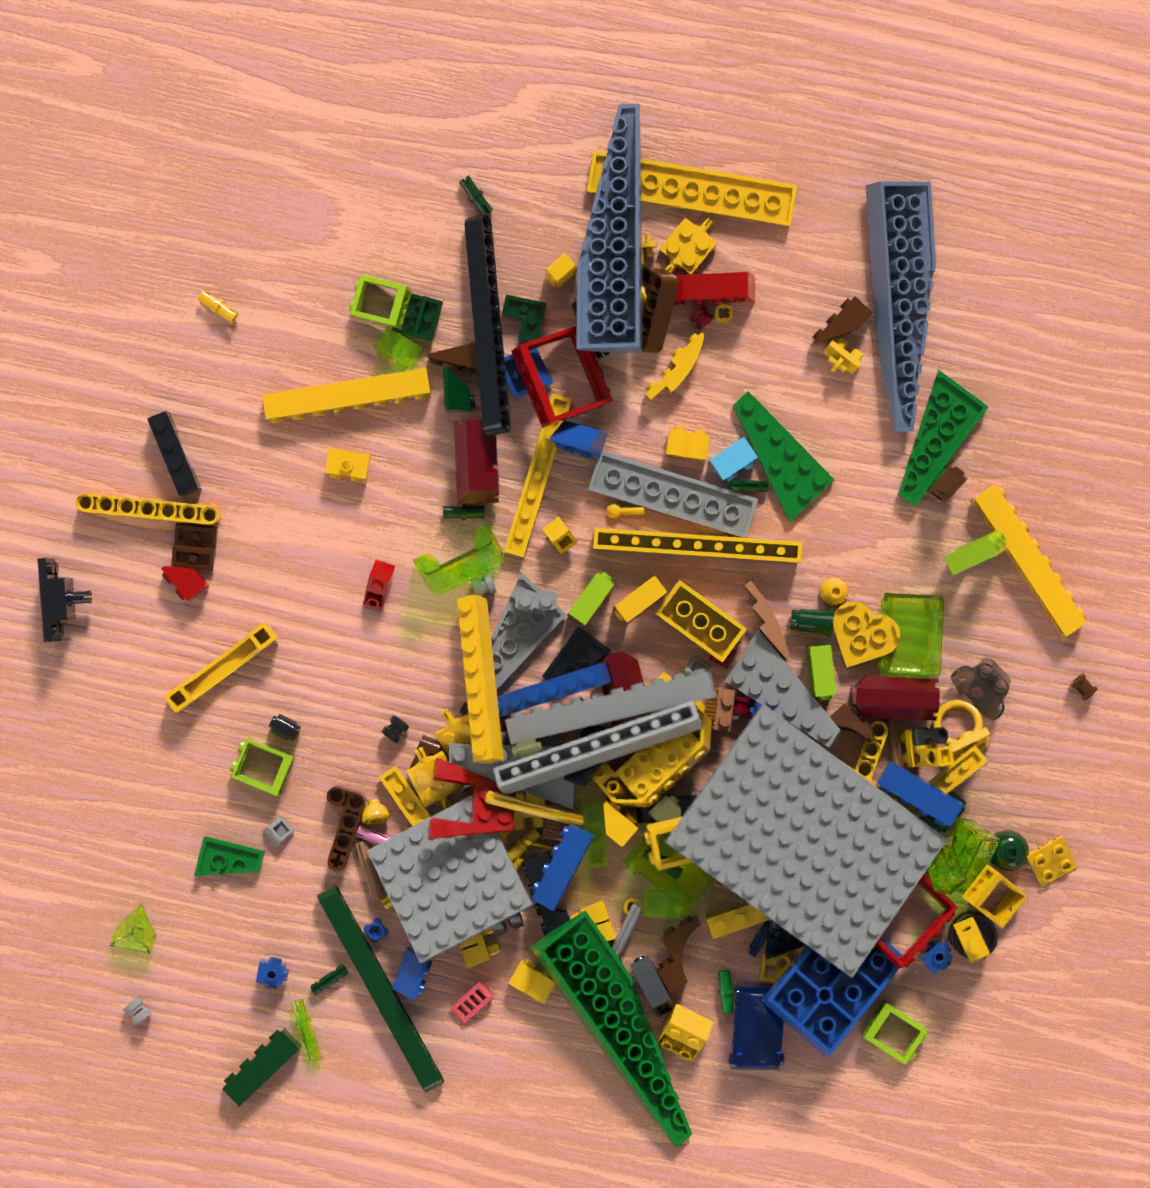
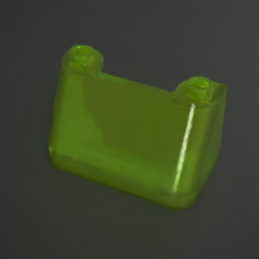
(464, 567)
(921, 635)
(686, 890)

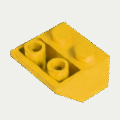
(617, 824)
(684, 1032)

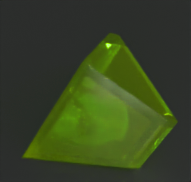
(134, 933)

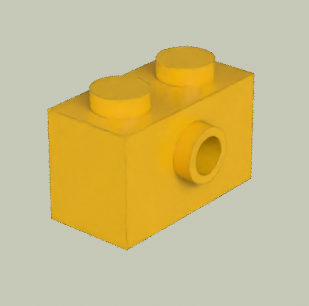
(347, 464)

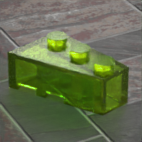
(973, 847)

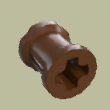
(1083, 686)

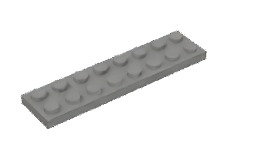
(673, 494)

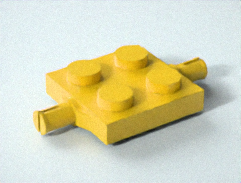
(688, 246)
(455, 731)
(422, 779)

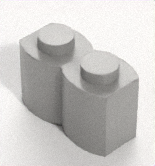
(542, 600)

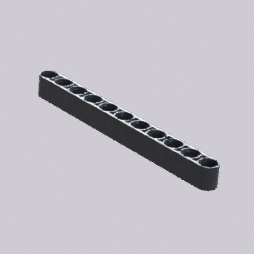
(487, 325)

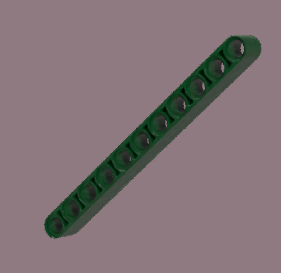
(380, 988)

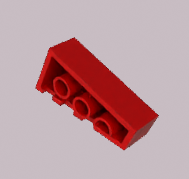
(715, 288)

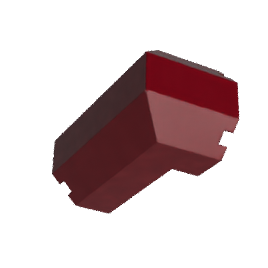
(475, 461)
(623, 672)
(896, 697)

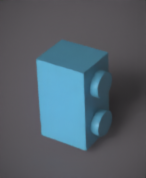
(733, 459)

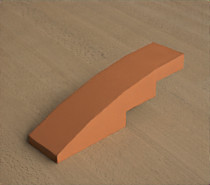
(770, 626)

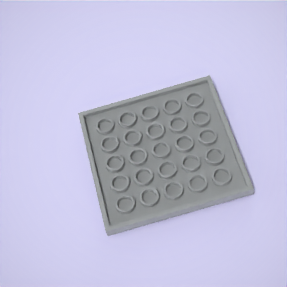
(448, 885)

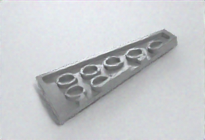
(520, 632)
(771, 682)
(554, 790)

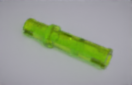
(306, 1030)

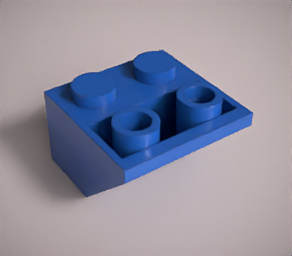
(514, 378)
(579, 439)
(410, 975)

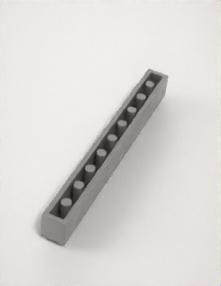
(611, 707)
(598, 748)

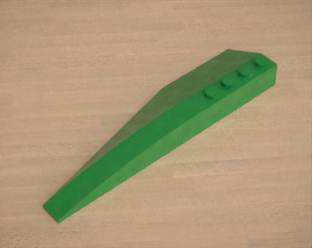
(611, 1010)

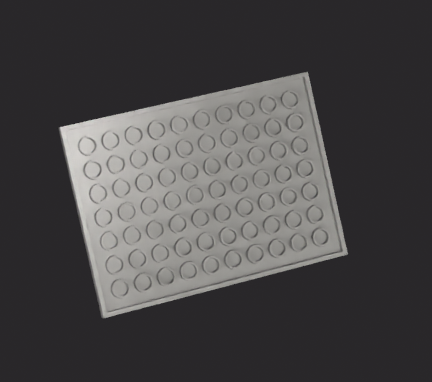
(806, 840)

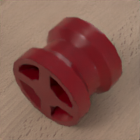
(701, 317)
(741, 705)

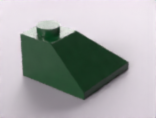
(456, 394)

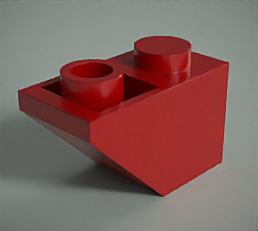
(186, 580)
(378, 584)

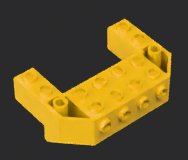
(654, 768)

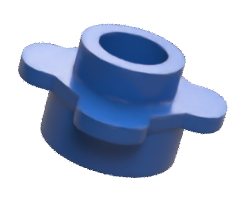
(375, 936)

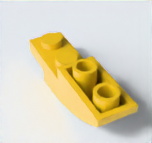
(683, 361)

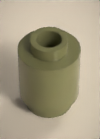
(526, 749)

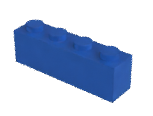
(920, 794)
(562, 867)

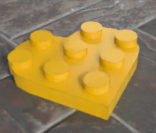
(863, 634)

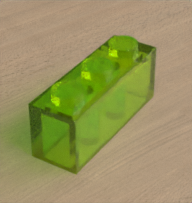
(594, 823)

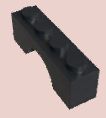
(173, 453)
(533, 868)

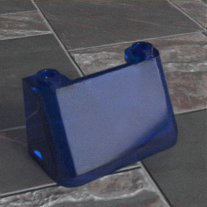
(755, 1030)

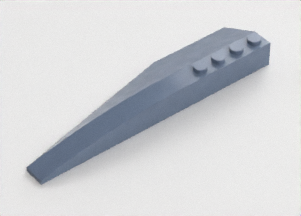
(612, 250)
(901, 285)

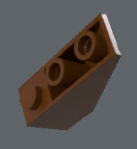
(850, 319)
(458, 357)
(947, 483)

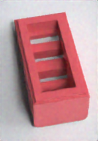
(476, 1007)

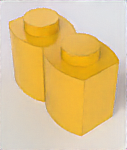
(560, 271)
(687, 444)
(532, 980)

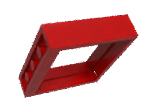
(536, 389)
(932, 930)

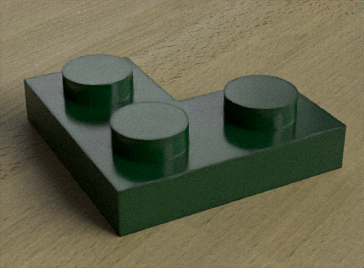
(527, 310)

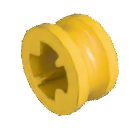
(724, 319)
(631, 899)

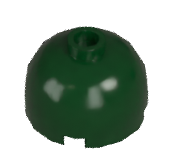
(1011, 851)

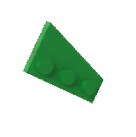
(225, 857)

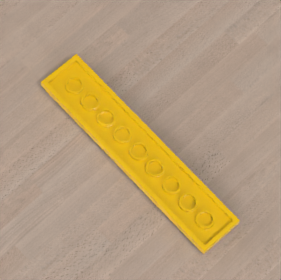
(709, 191)

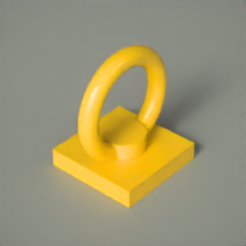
(979, 736)

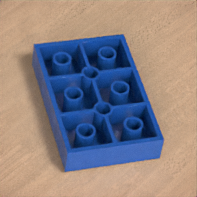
(824, 1000)

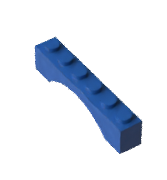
(553, 689)

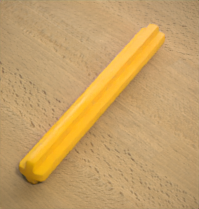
(533, 808)

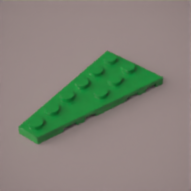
(943, 428)
(788, 466)

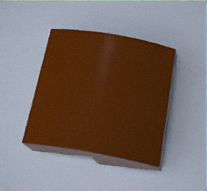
(194, 546)

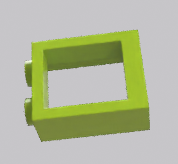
(399, 307)
(976, 552)
(592, 597)
(821, 671)
(237, 766)
(877, 1021)

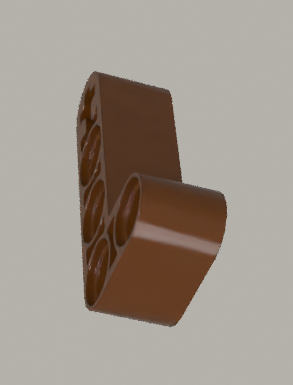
(658, 307)
(343, 829)

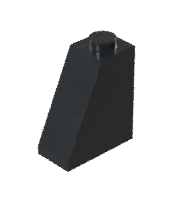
(652, 985)

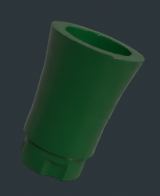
(813, 621)

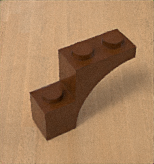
(848, 720)
(674, 940)

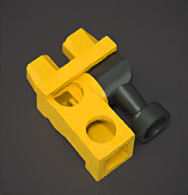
(920, 749)

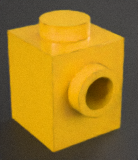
(559, 535)

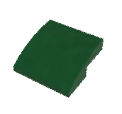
(421, 317)

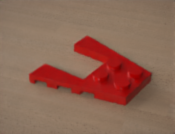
(484, 817)

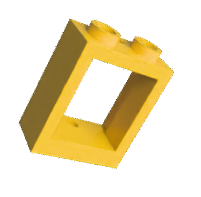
(639, 599)
(650, 838)
(984, 885)

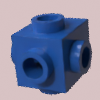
(942, 961)
(266, 977)

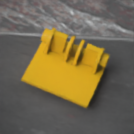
(1051, 861)

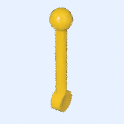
(527, 842)

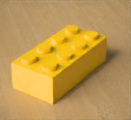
(700, 621)

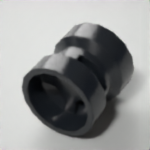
(394, 730)

